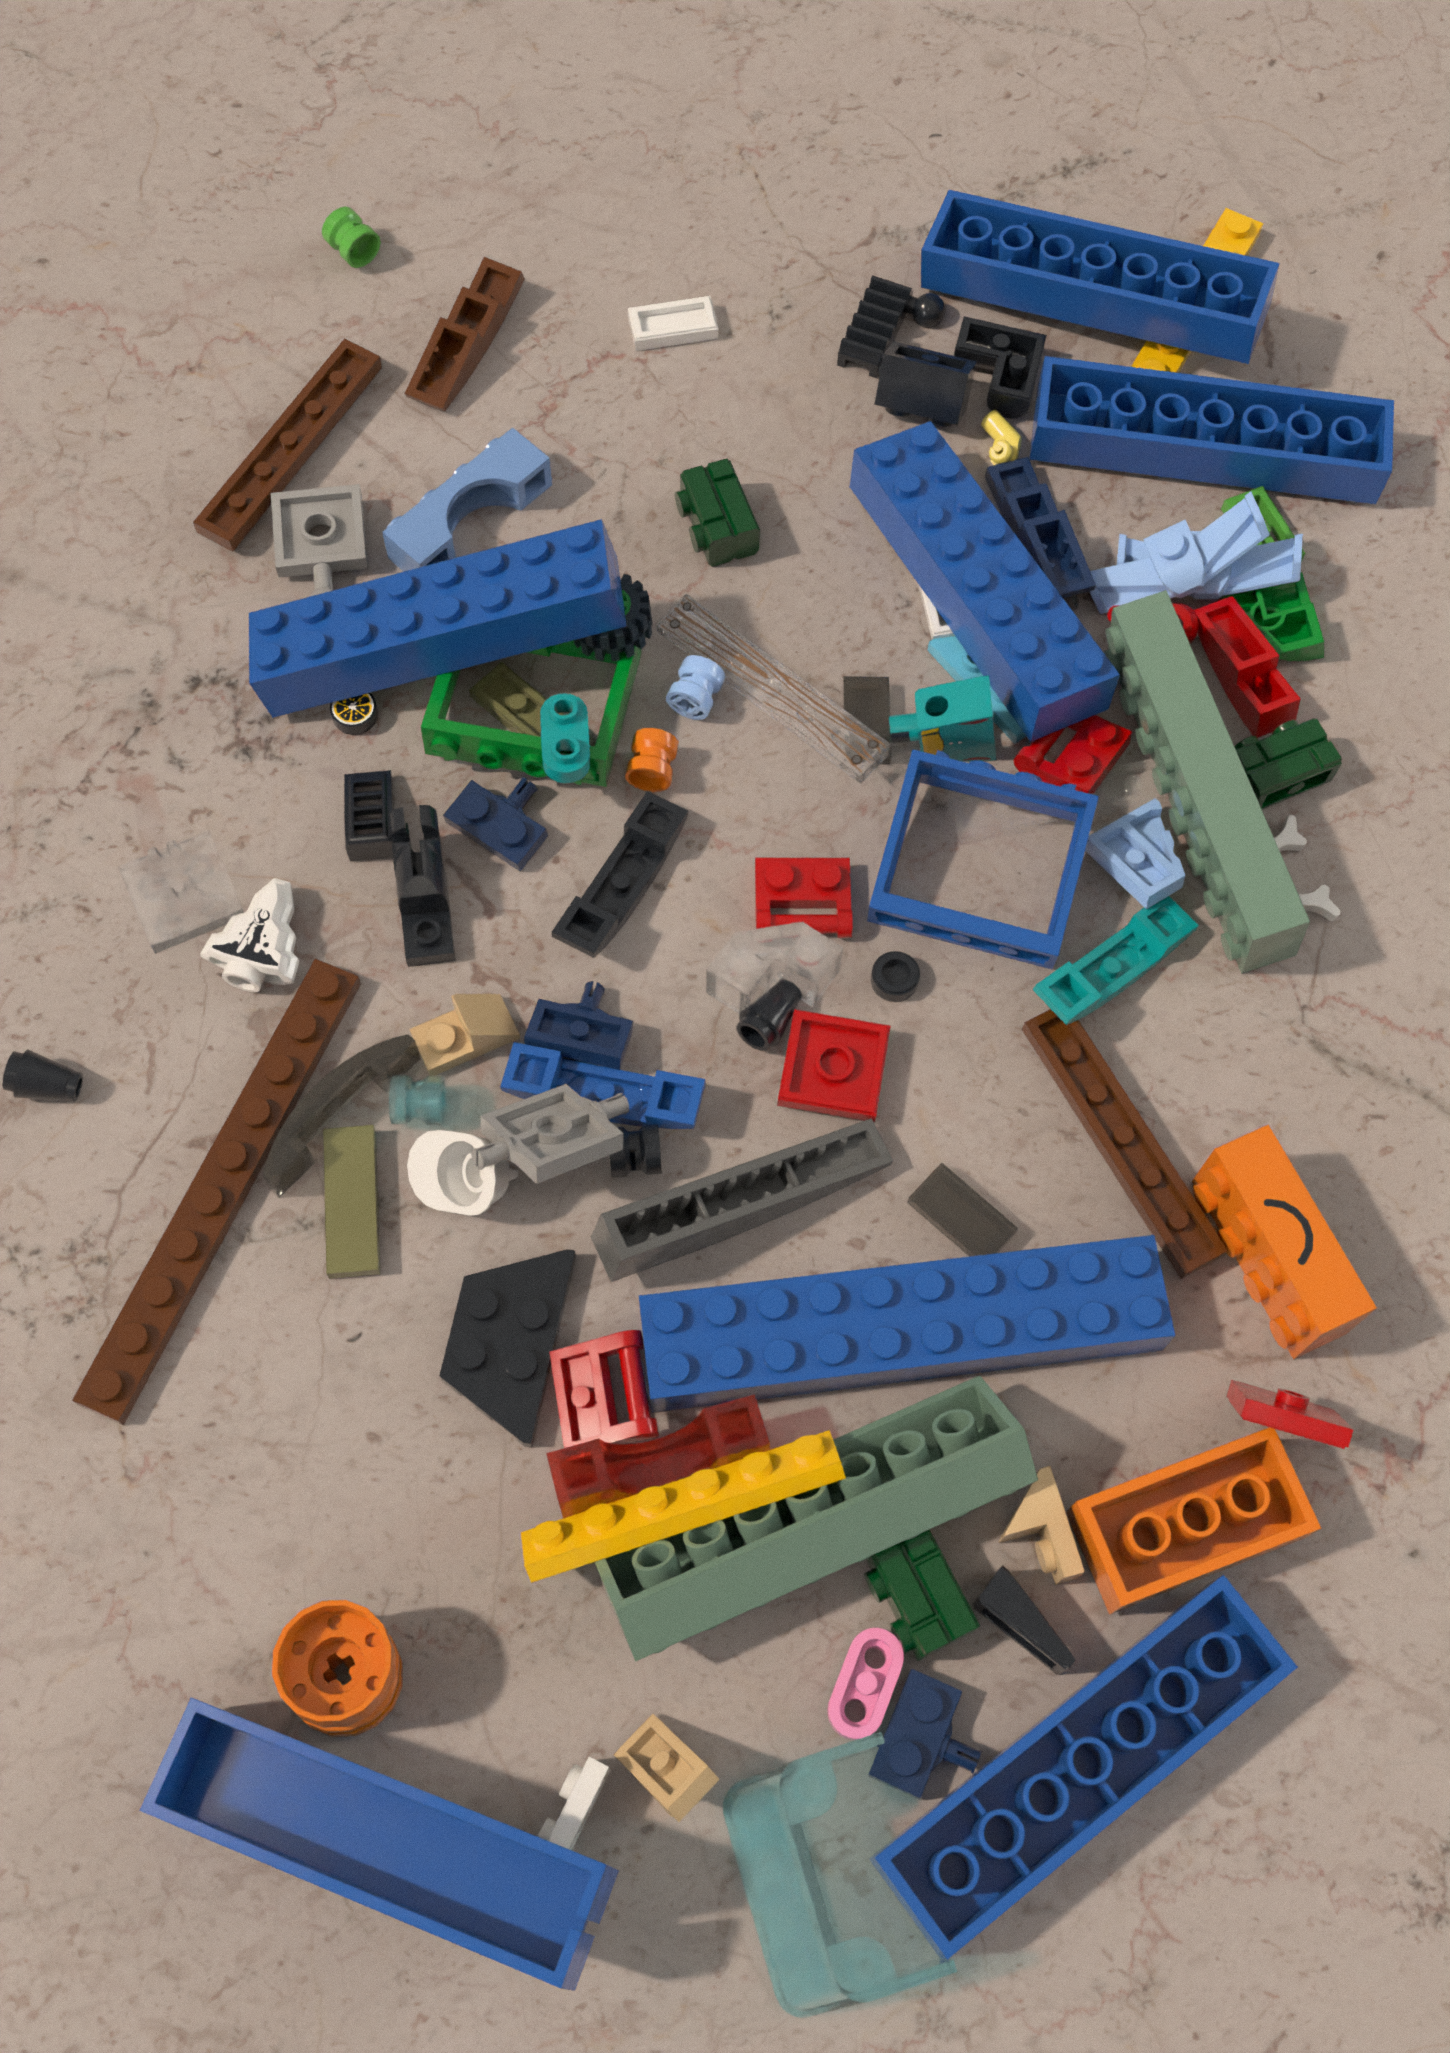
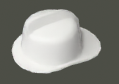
(447, 1178)

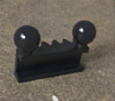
(880, 319)

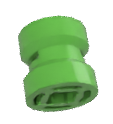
(353, 239)

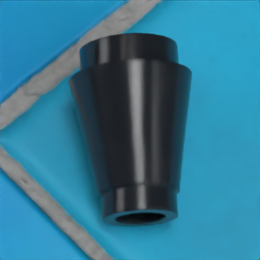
(768, 1016)
(40, 1078)

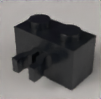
(924, 384)

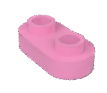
(865, 1684)

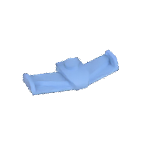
(1180, 560)
(1257, 569)

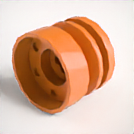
(319, 1642)

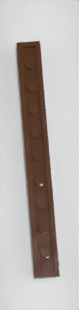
(216, 1194)

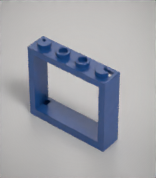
(967, 930)

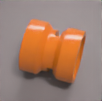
(651, 761)

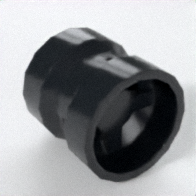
(646, 1154)

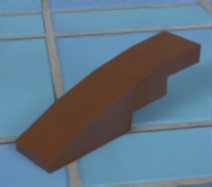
(465, 335)

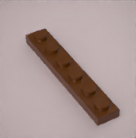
(287, 445)
(1125, 1143)

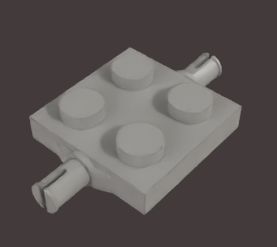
(551, 1133)

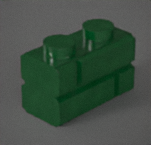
(719, 513)
(1288, 761)
(921, 1595)

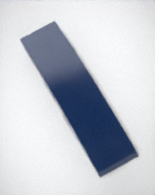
(1040, 526)

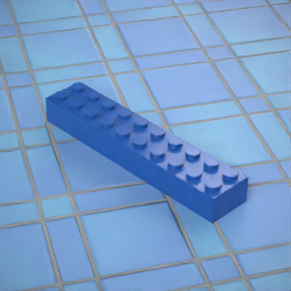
(904, 1323)

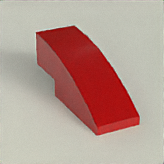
(1246, 667)

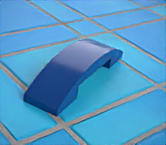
(660, 1099)

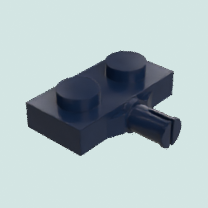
(498, 822)
(581, 1029)
(921, 1736)

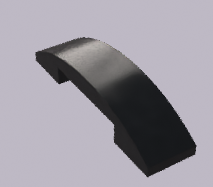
(624, 877)

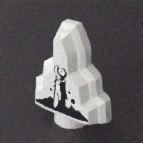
(258, 942)

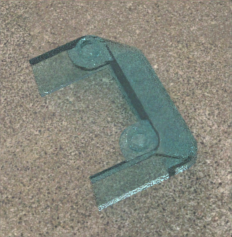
(785, 1898)

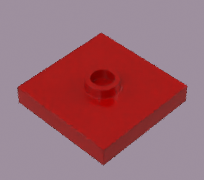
(834, 1065)
(1289, 1413)

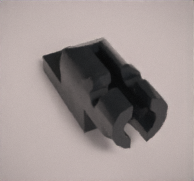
(422, 890)

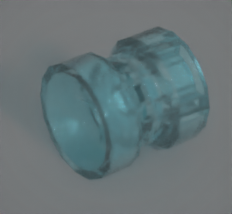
(417, 1099)

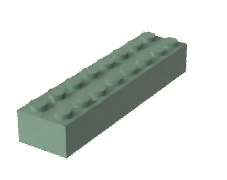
(1205, 785)
(899, 1482)

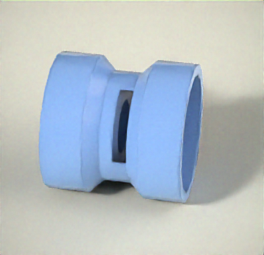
(694, 690)

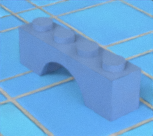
(505, 474)

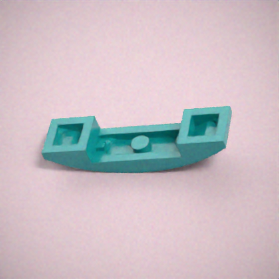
(1117, 962)

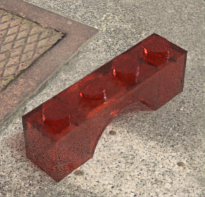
(609, 1472)

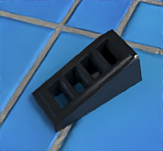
(369, 845)
(1016, 1615)

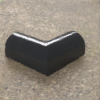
(1011, 355)

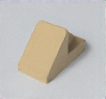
(468, 1031)
(1044, 1513)
(666, 1767)

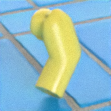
(1006, 438)

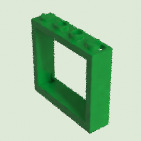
(520, 751)

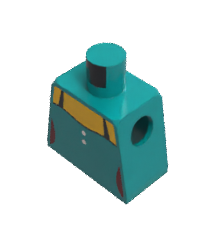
(950, 719)

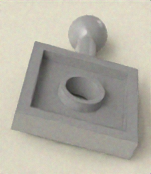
(335, 551)

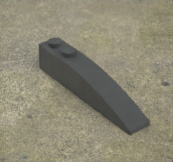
(735, 1199)

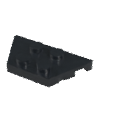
(504, 1337)

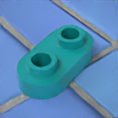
(565, 734)

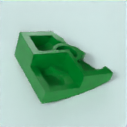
(1285, 619)

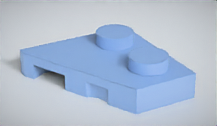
(1139, 854)

